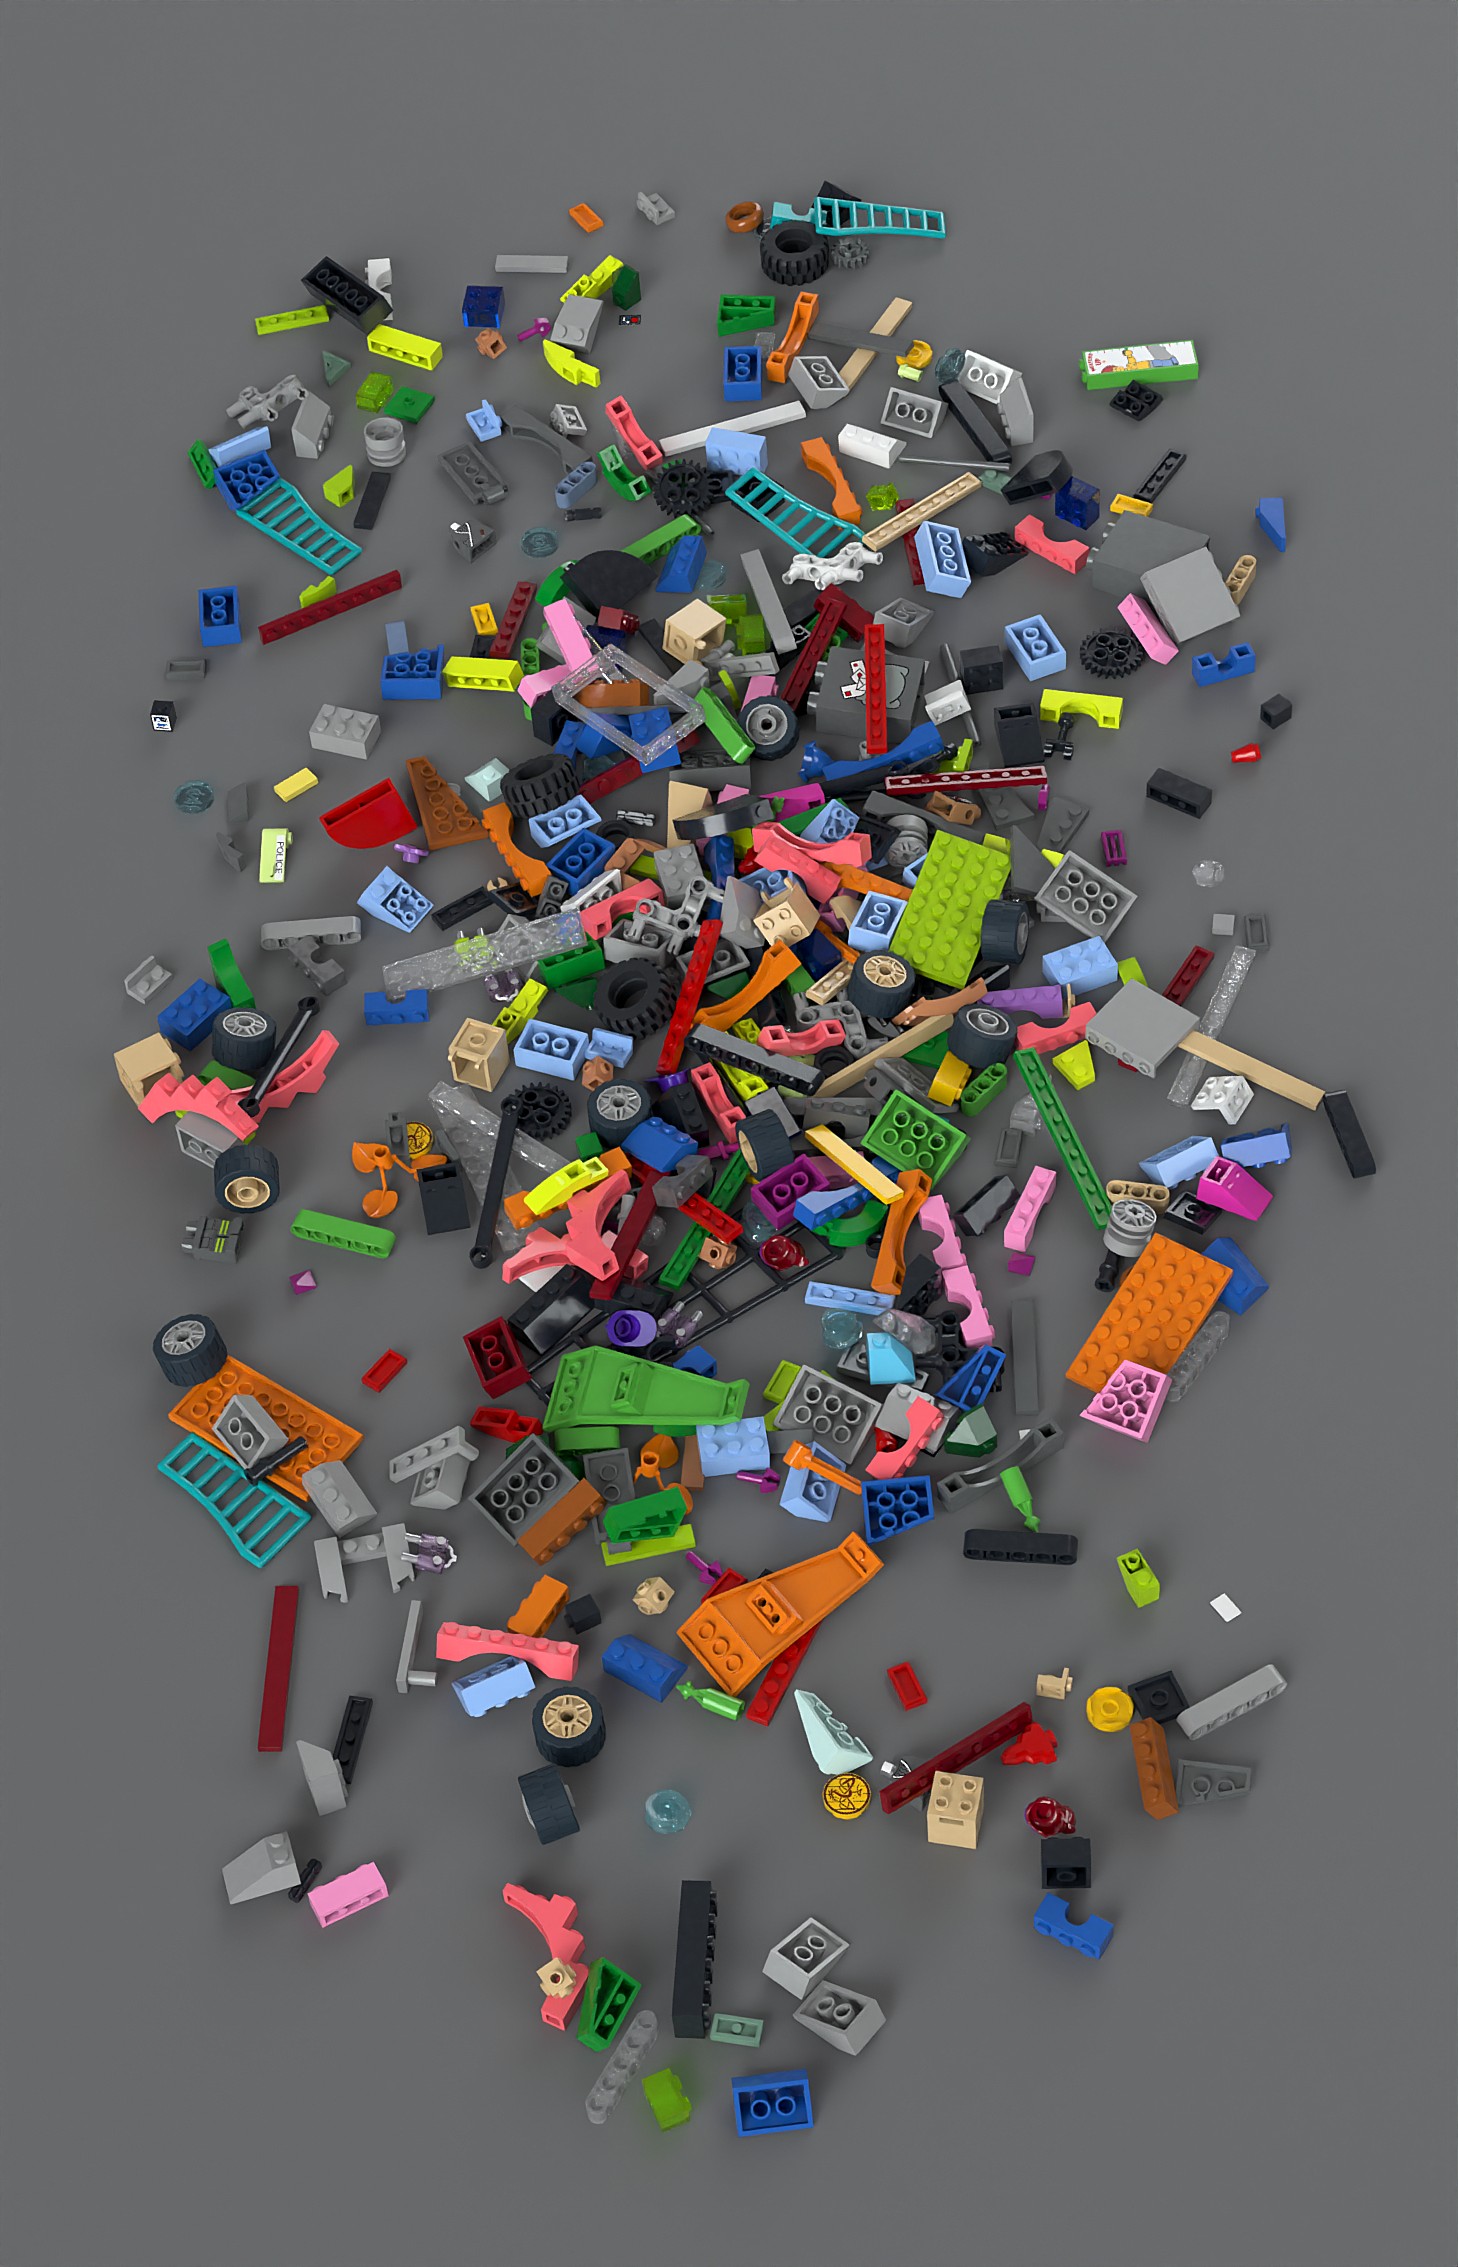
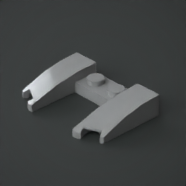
(333, 1554)

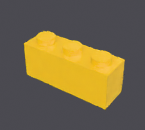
(949, 1080)

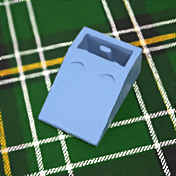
(831, 824)
(394, 901)

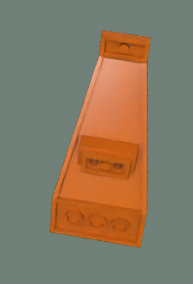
(740, 1636)

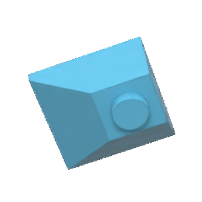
(888, 1360)

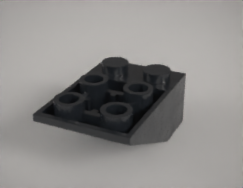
(991, 552)
(1018, 734)
(443, 1198)
(920, 1286)

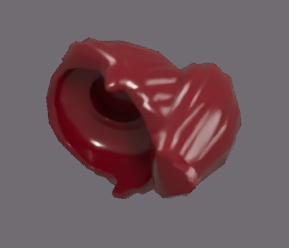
(782, 1253)
(1050, 1817)

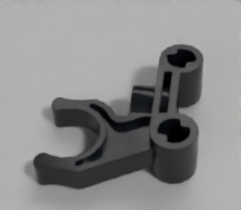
(647, 1351)

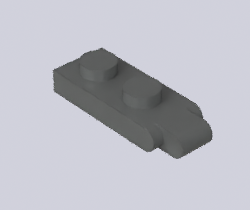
(397, 1135)

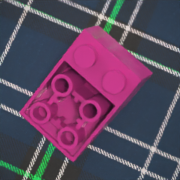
(797, 800)
(1233, 1189)

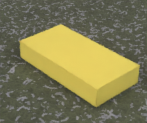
(296, 784)

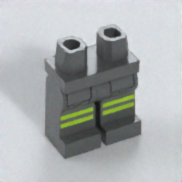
(214, 1239)

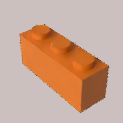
(540, 1608)

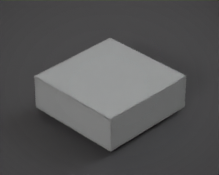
(1223, 924)

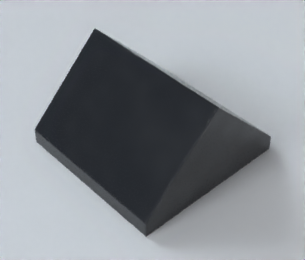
(995, 978)

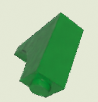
(227, 975)

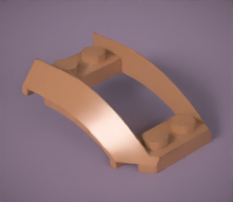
(627, 856)
(925, 1009)

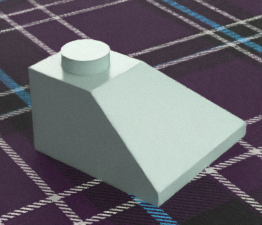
(487, 779)

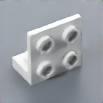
(947, 702)
(1224, 1093)

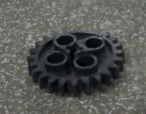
(665, 488)
(1111, 653)
(543, 1110)

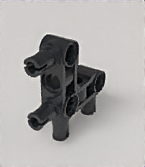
(951, 1350)

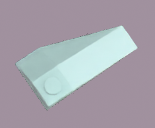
(828, 1739)

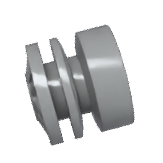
(385, 442)
(910, 843)
(1129, 1227)

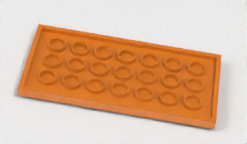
(1152, 1313)
(325, 1435)

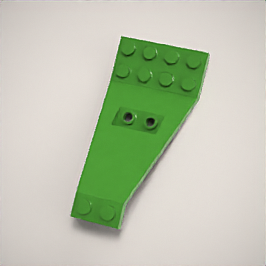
(622, 1389)

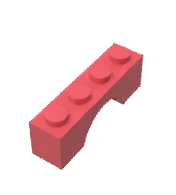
(625, 423)
(1068, 555)
(779, 855)
(599, 917)
(1048, 1039)
(811, 1041)
(710, 1090)
(923, 1421)

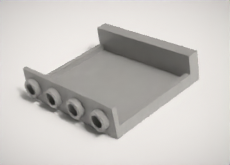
(1190, 596)
(1140, 1027)

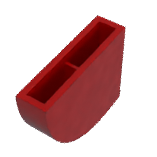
(370, 818)

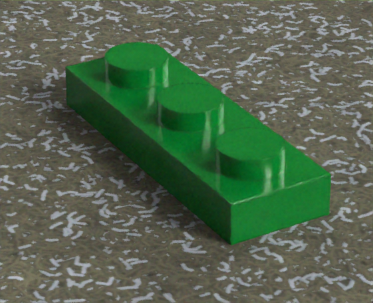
(203, 463)

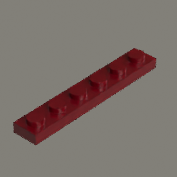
(910, 545)
(513, 620)

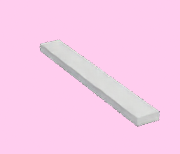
(744, 424)

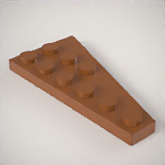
(441, 810)

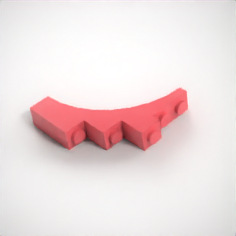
(302, 1076)
(193, 1096)
(585, 1227)
(547, 1250)
(554, 1921)

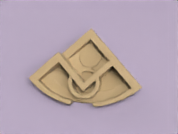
(845, 908)

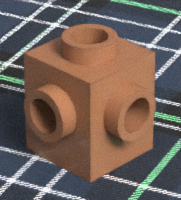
(490, 343)
(596, 1072)
(718, 1252)

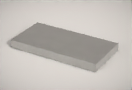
(913, 1083)

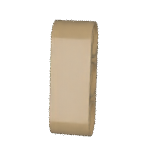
(1241, 577)
(1152, 1195)

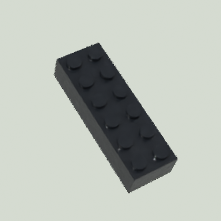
(347, 295)
(694, 1959)

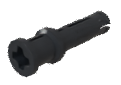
(1108, 1271)
(267, 1466)

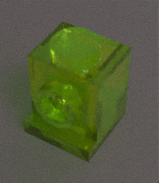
(882, 497)

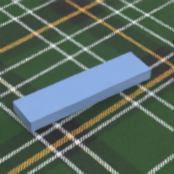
(848, 1298)

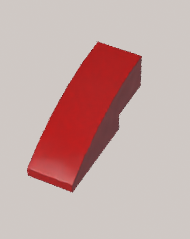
(505, 1424)

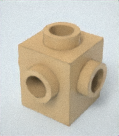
(653, 1596)
(549, 1975)

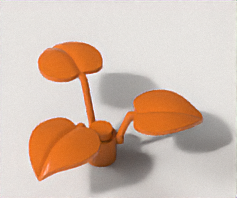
(368, 1156)
(661, 1453)

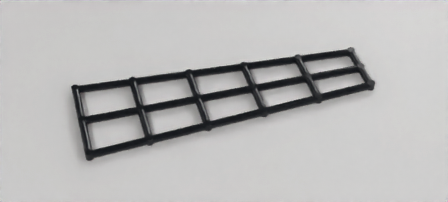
(700, 1290)

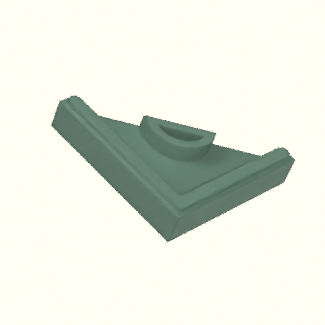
(334, 367)

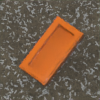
(586, 217)

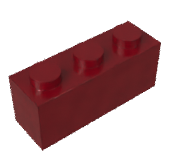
(854, 617)
(618, 620)

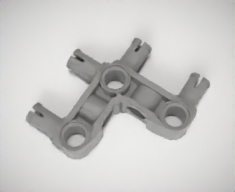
(264, 405)
(669, 919)
(850, 1023)

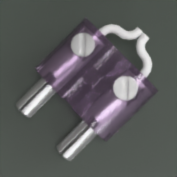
(499, 988)
(680, 1327)
(430, 1551)

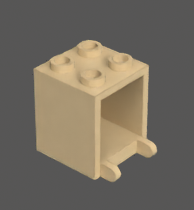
(693, 632)
(786, 915)
(479, 1054)
(145, 1064)
(955, 1809)

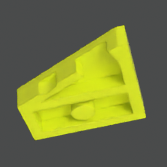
(1076, 1065)

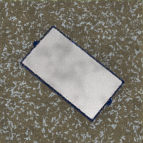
(772, 1100)

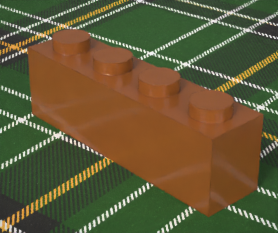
(614, 695)
(562, 1522)
(1154, 1768)

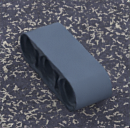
(576, 485)
(396, 637)

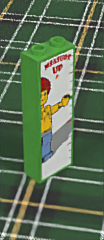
(1139, 363)

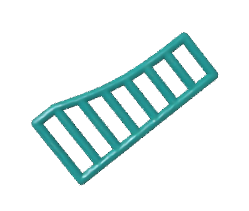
(872, 229)
(796, 503)
(309, 513)
(221, 1516)

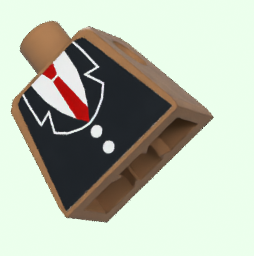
(962, 809)

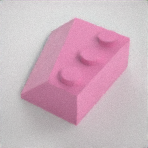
(1130, 1401)

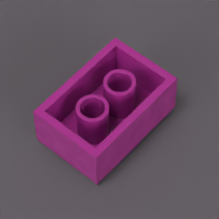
(779, 1191)

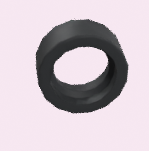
(615, 827)
(832, 1053)

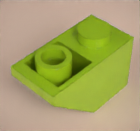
(340, 487)
(1138, 1578)

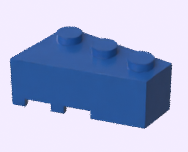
(595, 744)
(973, 1380)

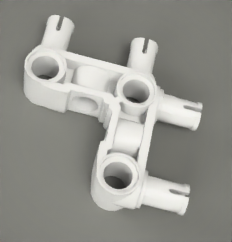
(832, 570)

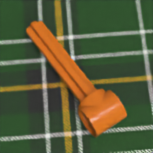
(846, 951)
(801, 1456)

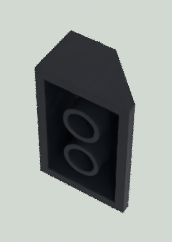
(681, 1109)
(637, 1297)

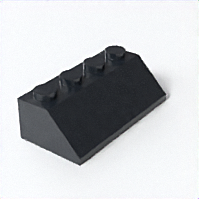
(552, 1310)

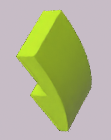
(315, 594)
(1130, 969)

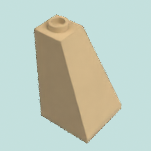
(682, 801)

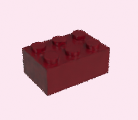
(497, 1357)

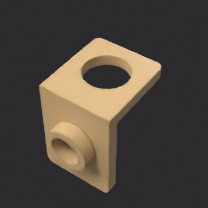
(1068, 1003)

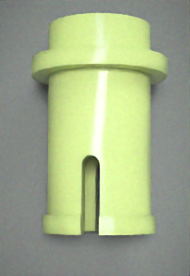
(911, 373)

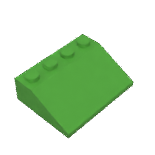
(915, 1138)

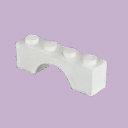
(378, 276)

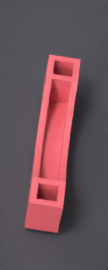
(852, 849)
(554, 1658)

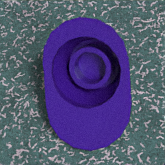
(669, 1080)
(631, 1328)

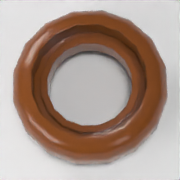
(747, 224)

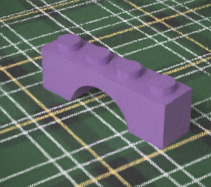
(1044, 1000)

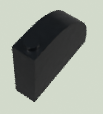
(1039, 477)
(607, 579)
(723, 818)

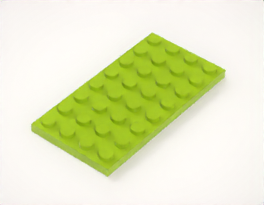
(947, 908)

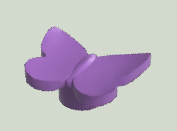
(411, 853)

